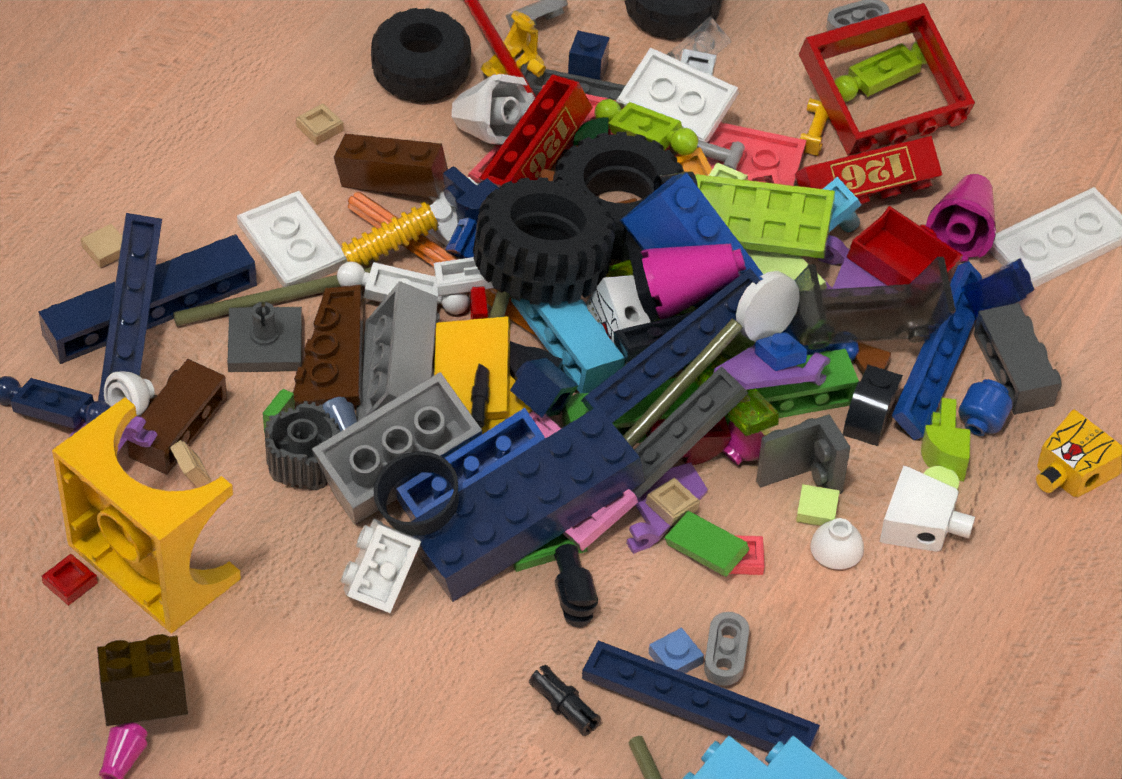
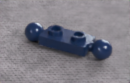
(50, 402)

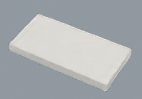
(1061, 236)

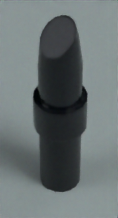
(480, 395)

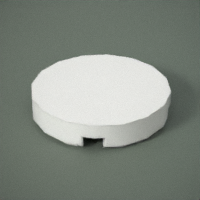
(768, 306)

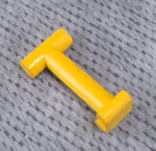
(813, 137)

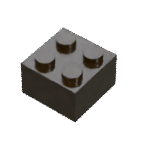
(141, 680)

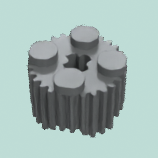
(291, 441)

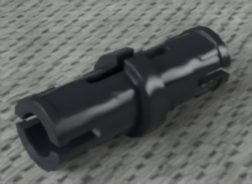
(565, 700)

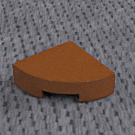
(871, 356)

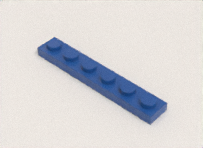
(936, 360)

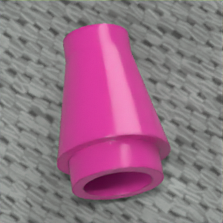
(122, 750)

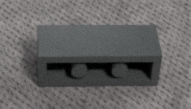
(1017, 357)

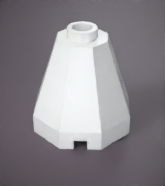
(492, 107)

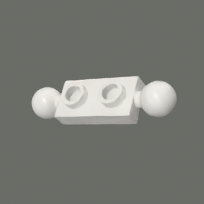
(384, 278)

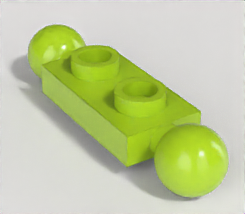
(881, 71)
(649, 123)

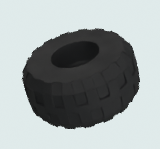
(671, 17)
(421, 54)

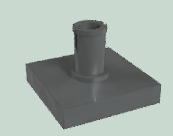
(264, 338)

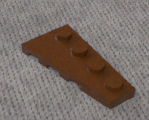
(335, 351)

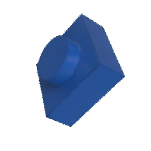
(780, 351)

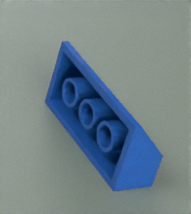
(680, 217)

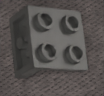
(806, 447)

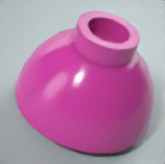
(742, 447)

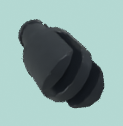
(574, 587)

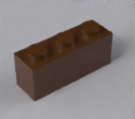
(391, 165)
(179, 413)

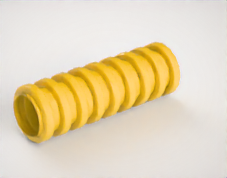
(391, 235)

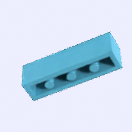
(577, 338)

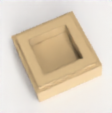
(319, 124)
(103, 245)
(190, 464)
(672, 501)

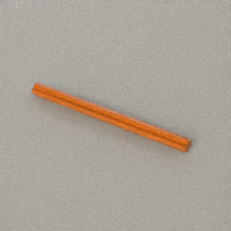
(423, 248)

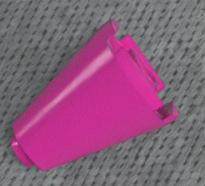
(966, 217)
(689, 274)

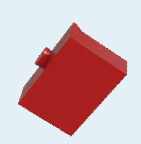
(900, 249)

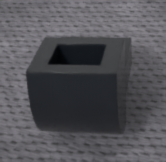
(871, 405)

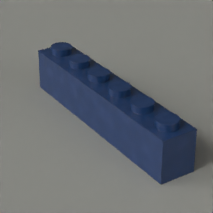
(178, 285)

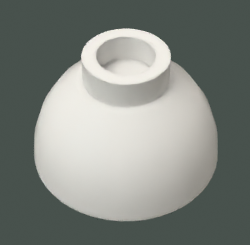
(131, 386)
(837, 544)

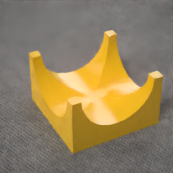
(137, 532)

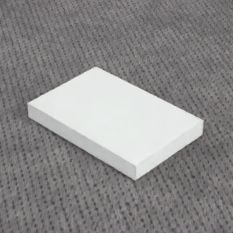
(680, 93)
(292, 240)

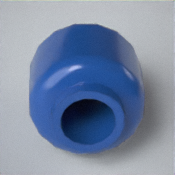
(985, 407)

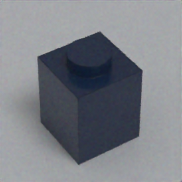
(589, 55)
(543, 387)

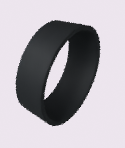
(404, 466)

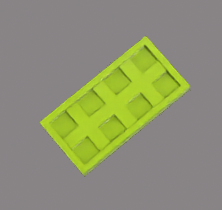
(771, 214)

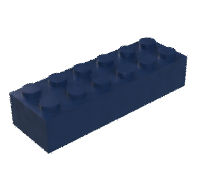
(529, 502)

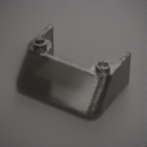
(872, 312)

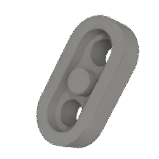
(549, 8)
(855, 13)
(726, 651)

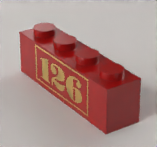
(540, 132)
(879, 170)

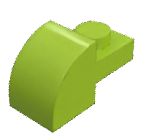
(944, 443)

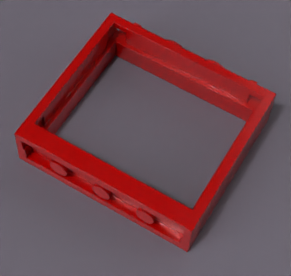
(874, 31)

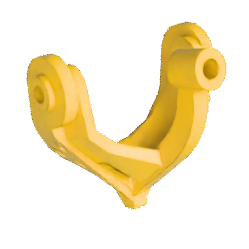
(516, 42)

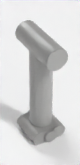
(729, 157)

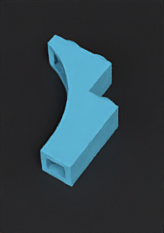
(785, 762)

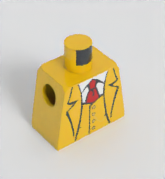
(1078, 457)

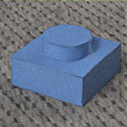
(676, 651)

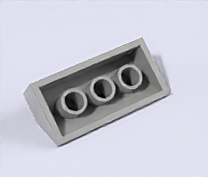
(397, 346)
(420, 420)

